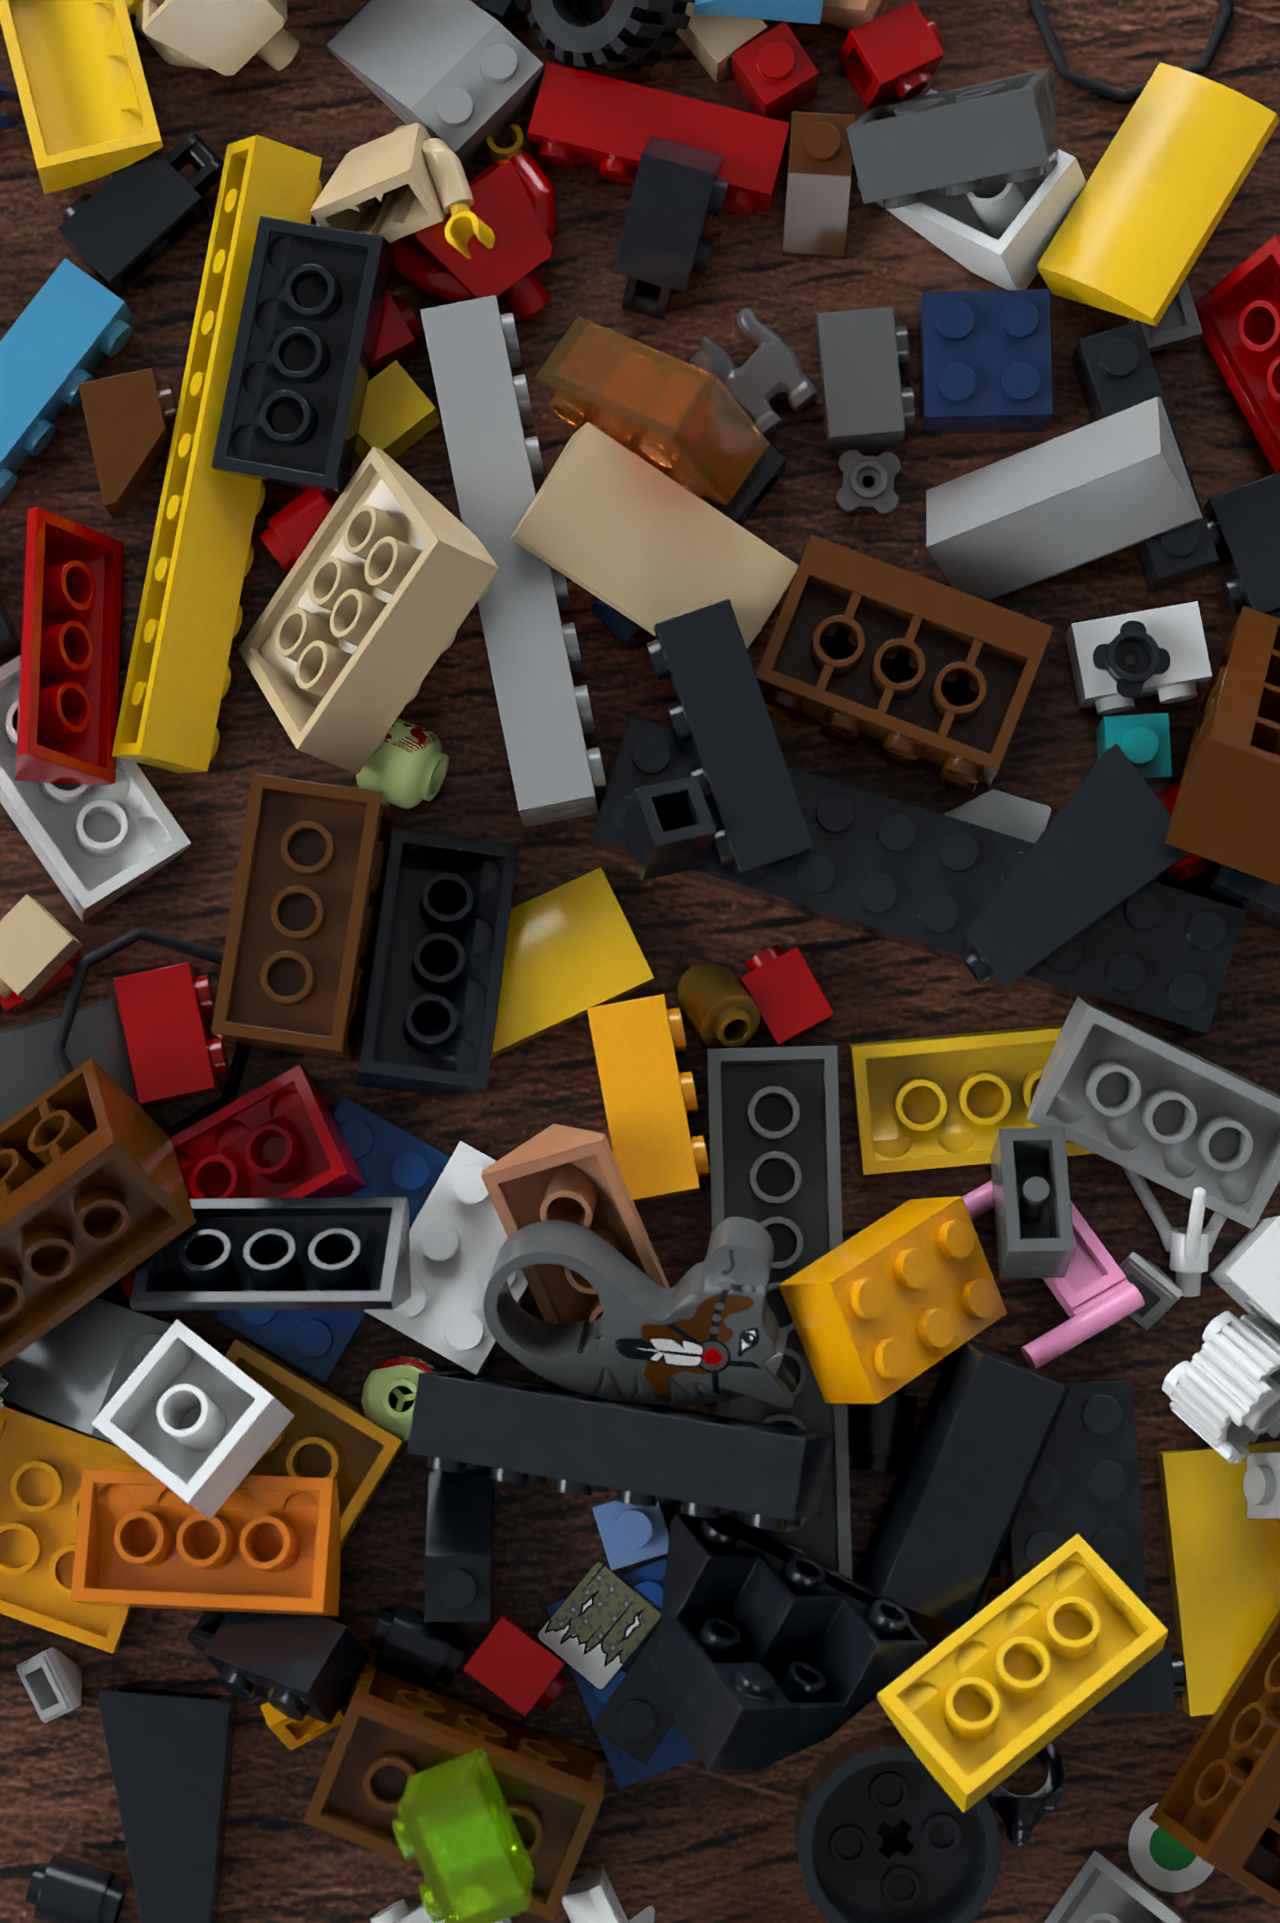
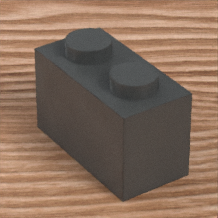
(862, 378)
(1032, 1203)

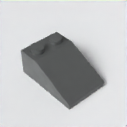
(83, 1362)

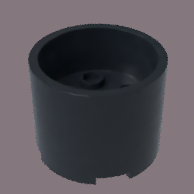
(934, 1878)

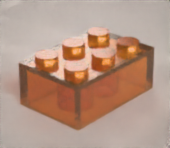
(654, 407)

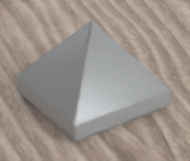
(1155, 1287)
(52, 1683)

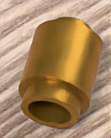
(717, 1006)

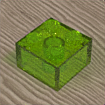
(464, 1843)

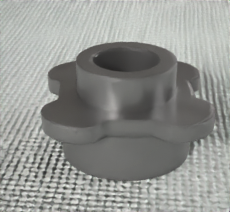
(878, 497)

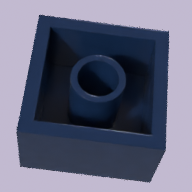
(985, 361)

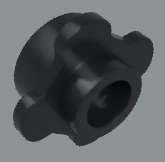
(1149, 656)

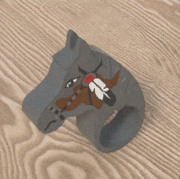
(652, 1343)

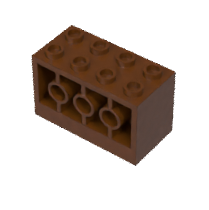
(907, 623)
(1232, 768)
(303, 917)
(81, 1201)
(407, 1728)
(1229, 1786)

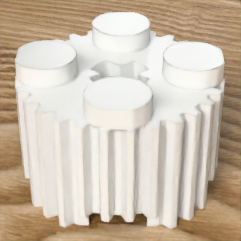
(1230, 1385)

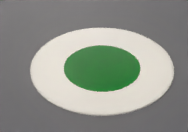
(1162, 1858)

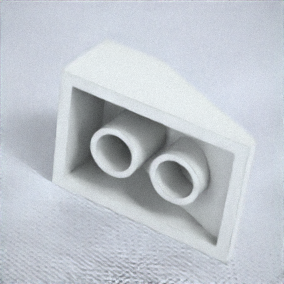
(1002, 225)

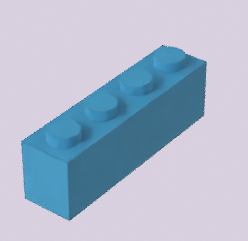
(48, 355)

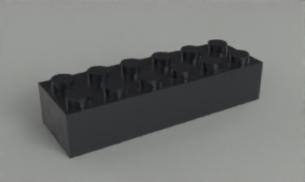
(604, 1444)

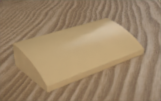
(647, 539)

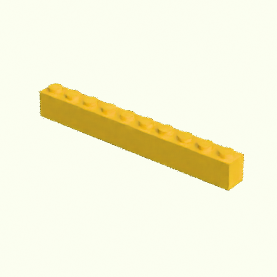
(206, 514)

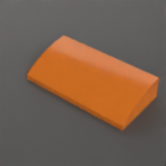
(260, 1553)

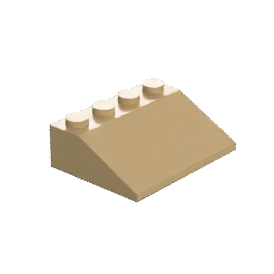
(365, 613)

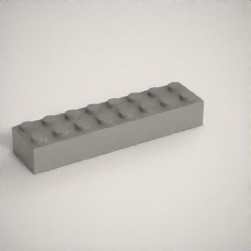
(520, 617)

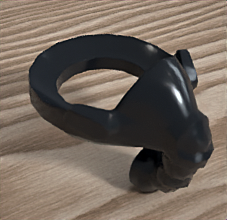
(1023, 1812)

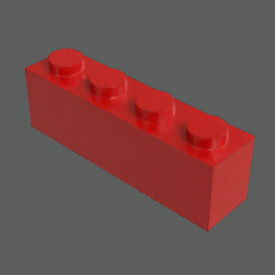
(610, 121)

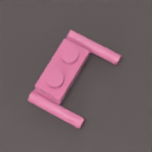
(1091, 1293)

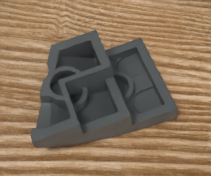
(29, 1063)

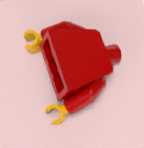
(520, 210)

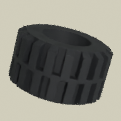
(614, 40)

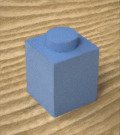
(631, 1532)

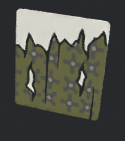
(599, 1625)

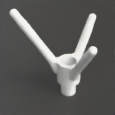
(1187, 1245)

